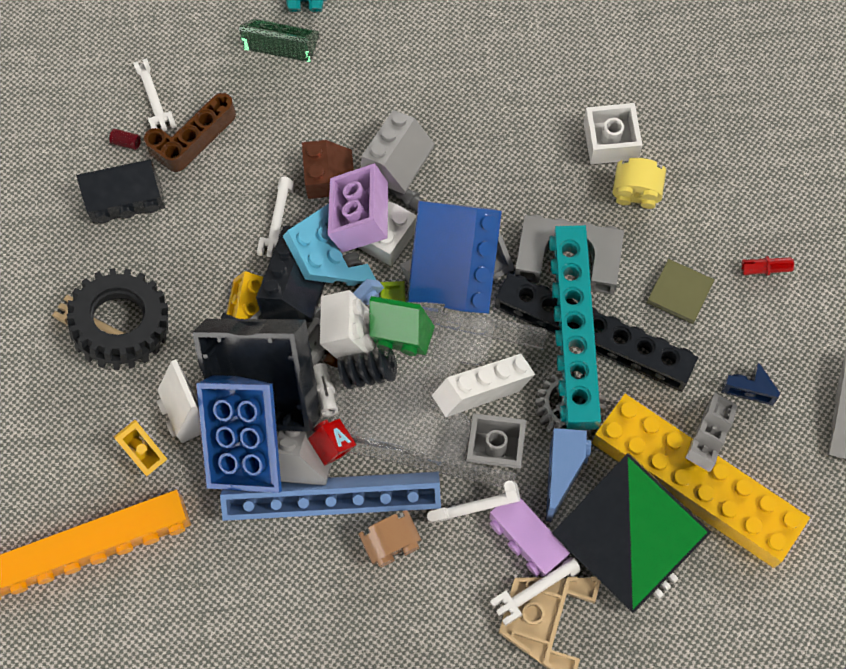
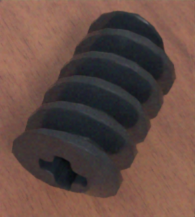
(368, 370)

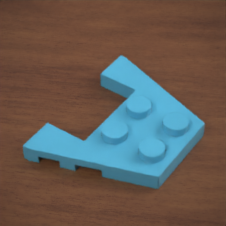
(318, 254)

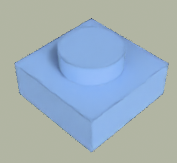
(368, 289)

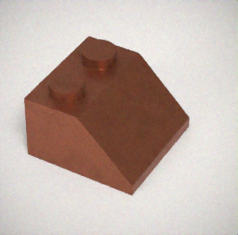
(321, 162)

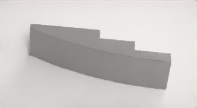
(711, 432)
(837, 442)

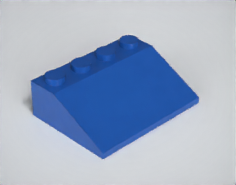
(454, 256)
(239, 434)

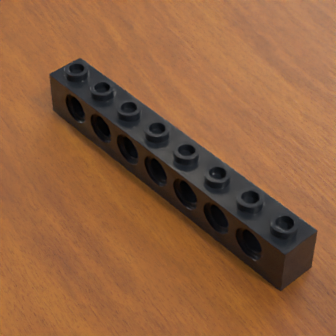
(626, 354)

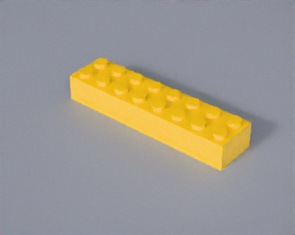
(720, 497)

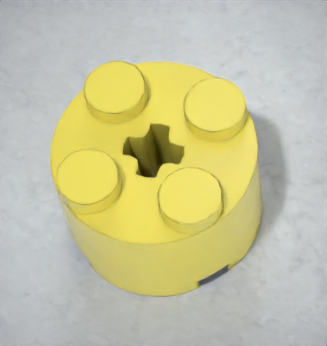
(639, 182)

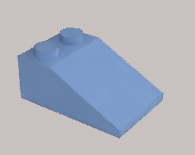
(566, 457)

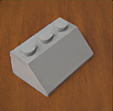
(399, 150)

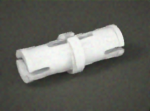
(326, 396)

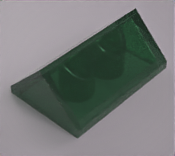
(279, 39)

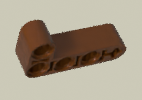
(217, 111)

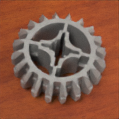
(552, 417)

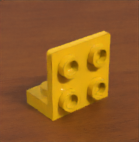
(243, 295)

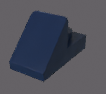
(757, 389)

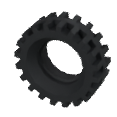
(112, 347)

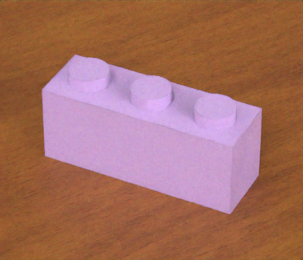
(529, 537)

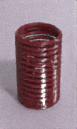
(120, 139)

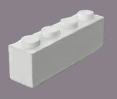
(482, 385)

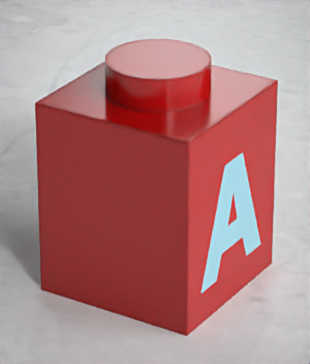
(331, 441)

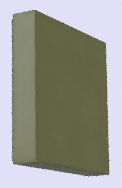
(680, 291)

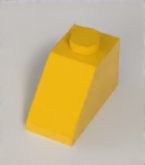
(140, 448)

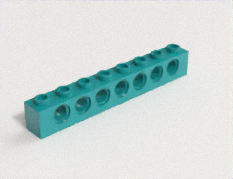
(574, 240)

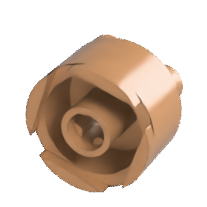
(391, 538)

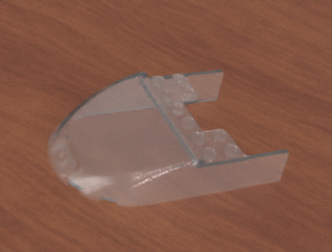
(401, 418)

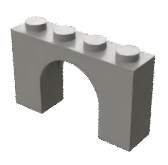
(603, 248)

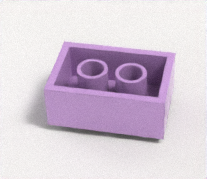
(358, 208)

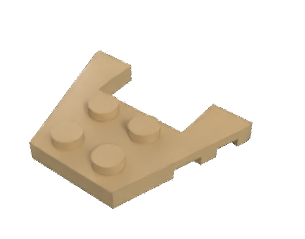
(540, 618)

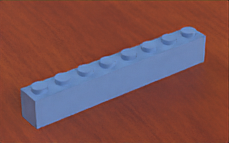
(338, 496)

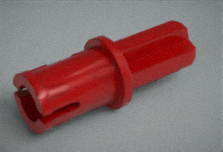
(767, 265)

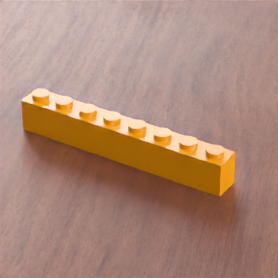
(92, 542)

